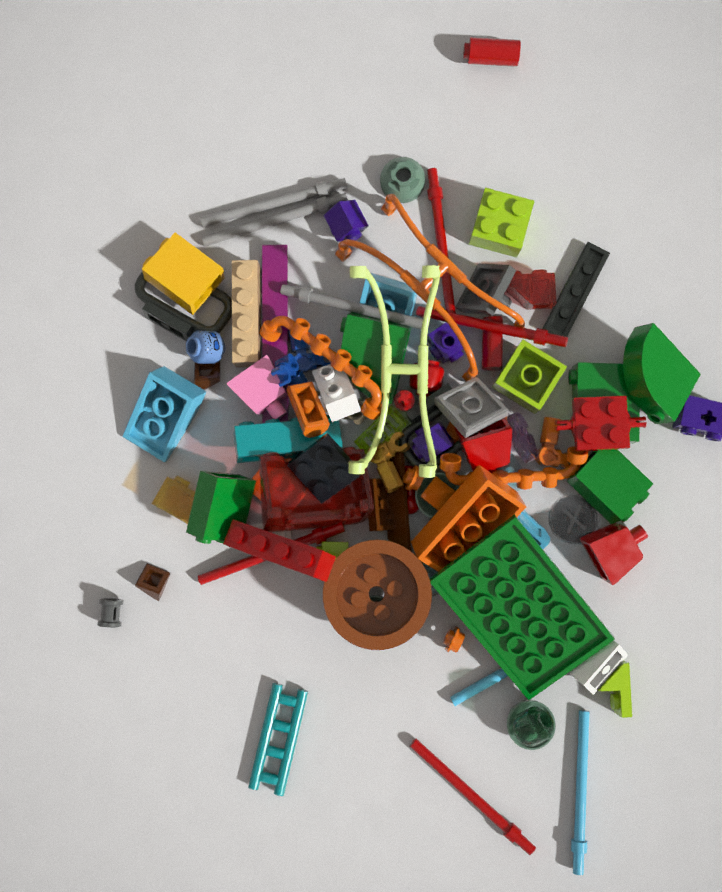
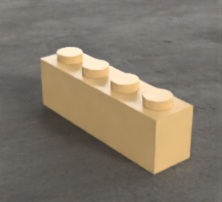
(246, 312)

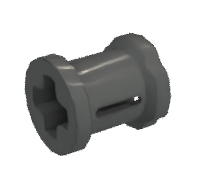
(110, 612)

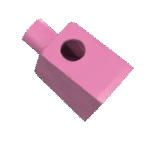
(260, 388)

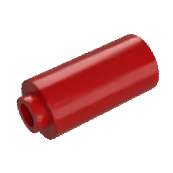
(492, 51)

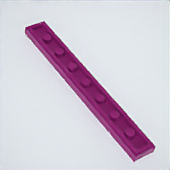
(273, 305)

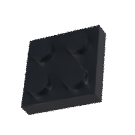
(323, 468)

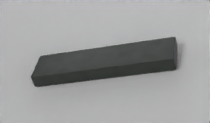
(576, 290)

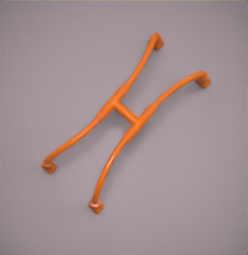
(421, 288)

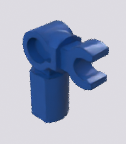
(305, 360)
(287, 371)

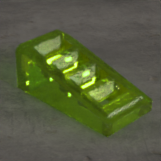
(395, 415)

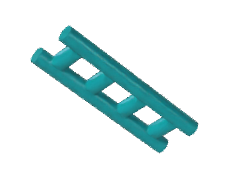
(285, 753)

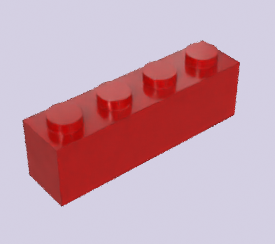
(280, 550)

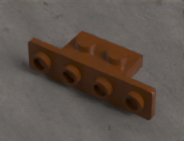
(391, 509)

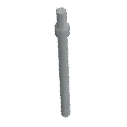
(321, 190)
(321, 205)
(308, 295)

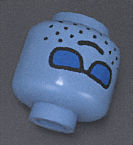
(205, 347)

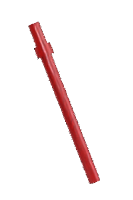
(435, 195)
(539, 336)
(317, 536)
(510, 830)

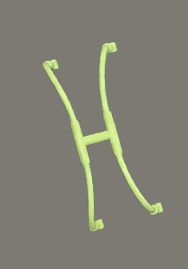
(387, 368)

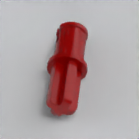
(404, 400)

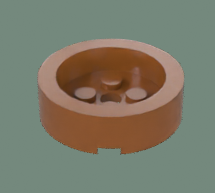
(405, 599)

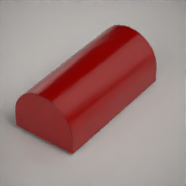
(492, 347)

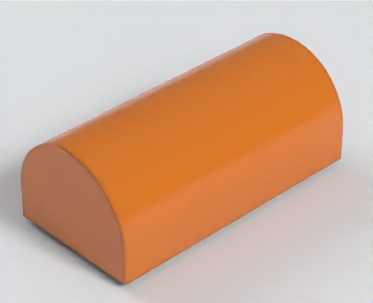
(308, 409)

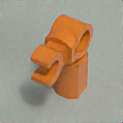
(549, 438)

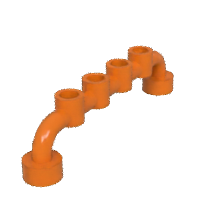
(339, 361)
(524, 477)

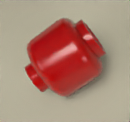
(435, 378)

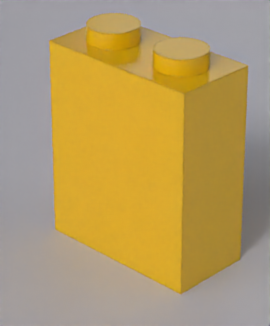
(183, 273)

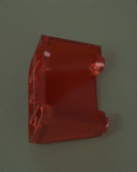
(291, 506)

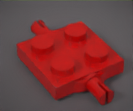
(600, 423)

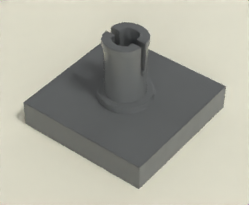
(492, 280)

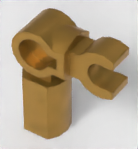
(386, 468)

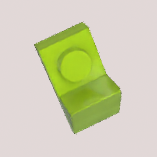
(620, 684)

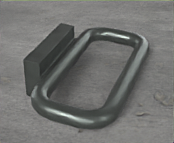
(176, 321)
(416, 423)

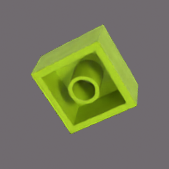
(501, 222)
(529, 376)

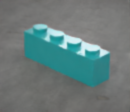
(284, 438)

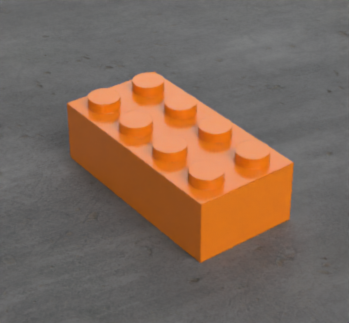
(466, 518)

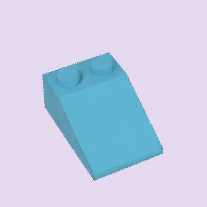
(395, 294)
(163, 412)

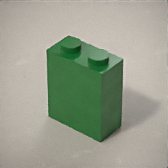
(611, 484)
(217, 502)

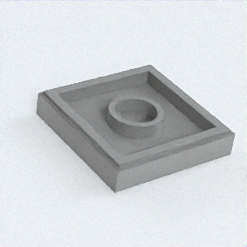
(471, 407)

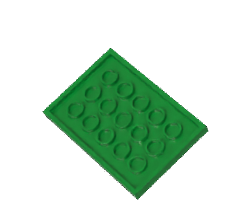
(521, 608)

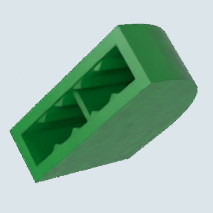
(364, 340)
(657, 374)
(603, 381)

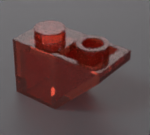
(534, 289)

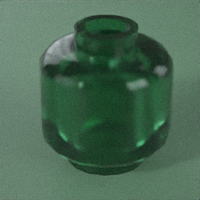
(533, 726)

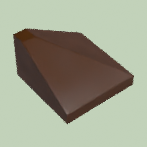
(206, 375)
(152, 581)

